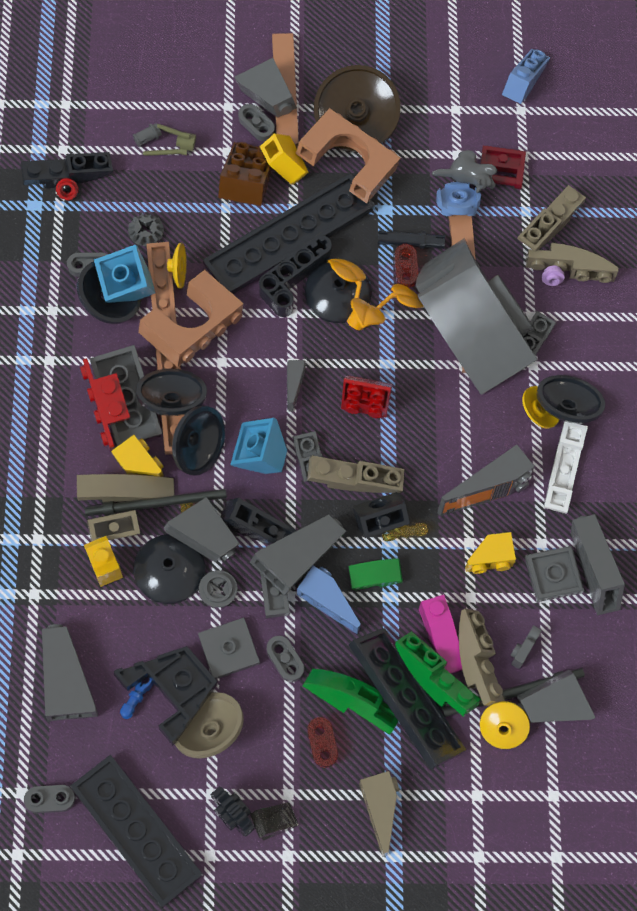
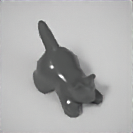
(467, 170)

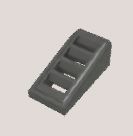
(295, 376)

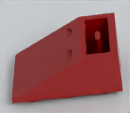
(366, 396)

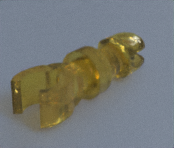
(419, 529)

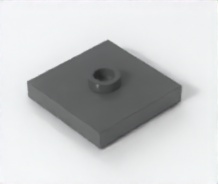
(554, 574)
(228, 648)

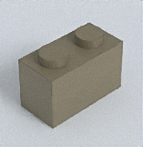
(114, 526)

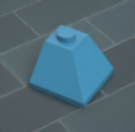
(124, 275)
(260, 447)

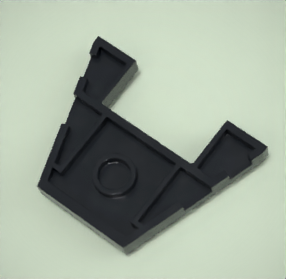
(181, 681)

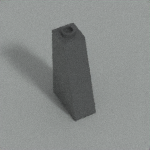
(295, 554)
(597, 565)
(64, 680)

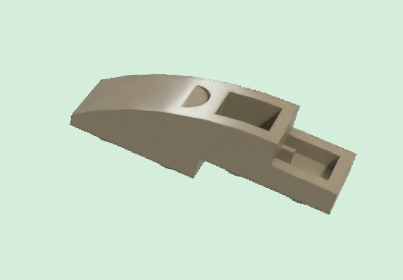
(552, 220)
(580, 262)
(355, 477)
(475, 651)

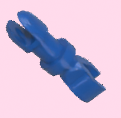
(135, 696)

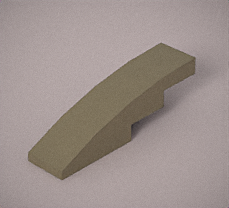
(123, 487)

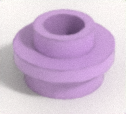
(553, 275)

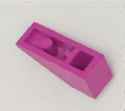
(441, 631)

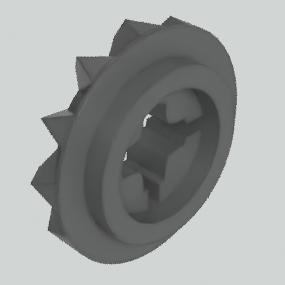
(144, 238)
(218, 578)

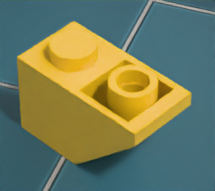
(282, 157)
(135, 459)
(493, 553)

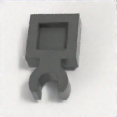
(521, 651)

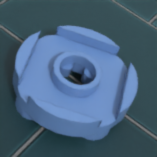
(450, 205)

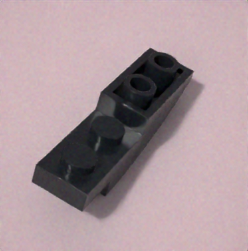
(79, 167)

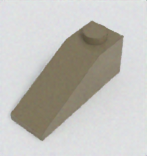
(380, 799)

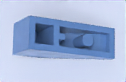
(324, 594)

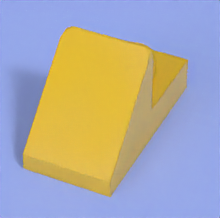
(103, 561)

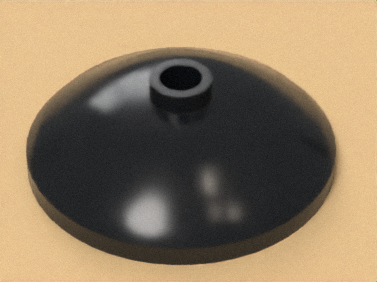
(90, 294)
(330, 301)
(171, 391)
(570, 399)
(198, 440)
(171, 583)

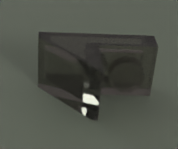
(274, 820)

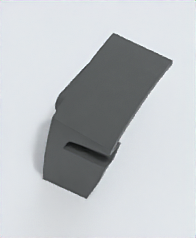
(475, 317)

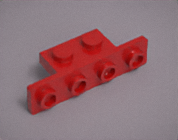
(108, 399)

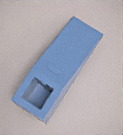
(525, 75)

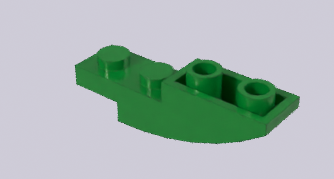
(430, 673)
(347, 692)

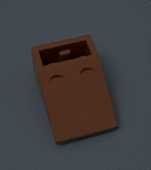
(245, 175)

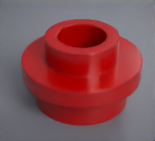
(67, 195)

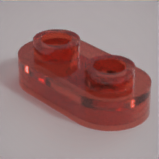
(406, 267)
(323, 742)

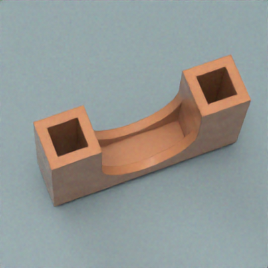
(336, 131)
(182, 343)

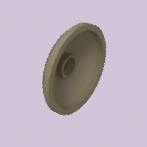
(212, 728)

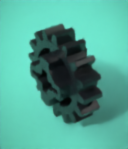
(232, 811)

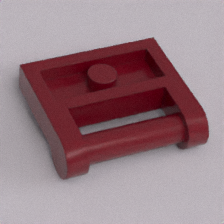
(505, 161)

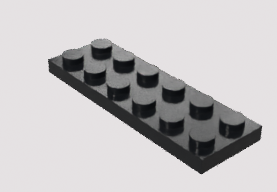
(407, 699)
(136, 831)

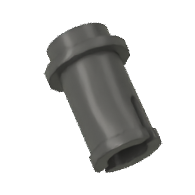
(147, 135)

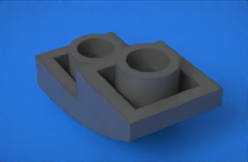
(542, 329)
(305, 447)

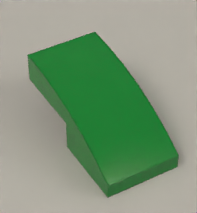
(375, 573)

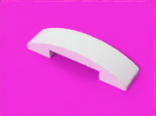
(565, 467)

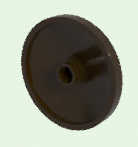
(362, 98)

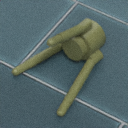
(185, 141)

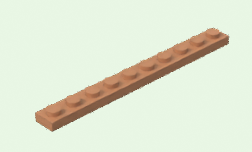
(164, 300)

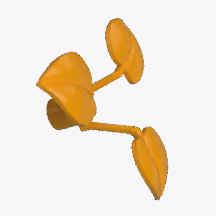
(364, 313)

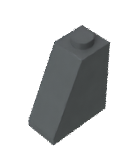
(267, 88)
(203, 531)
(556, 700)

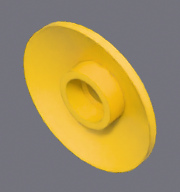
(178, 265)
(536, 411)
(507, 715)

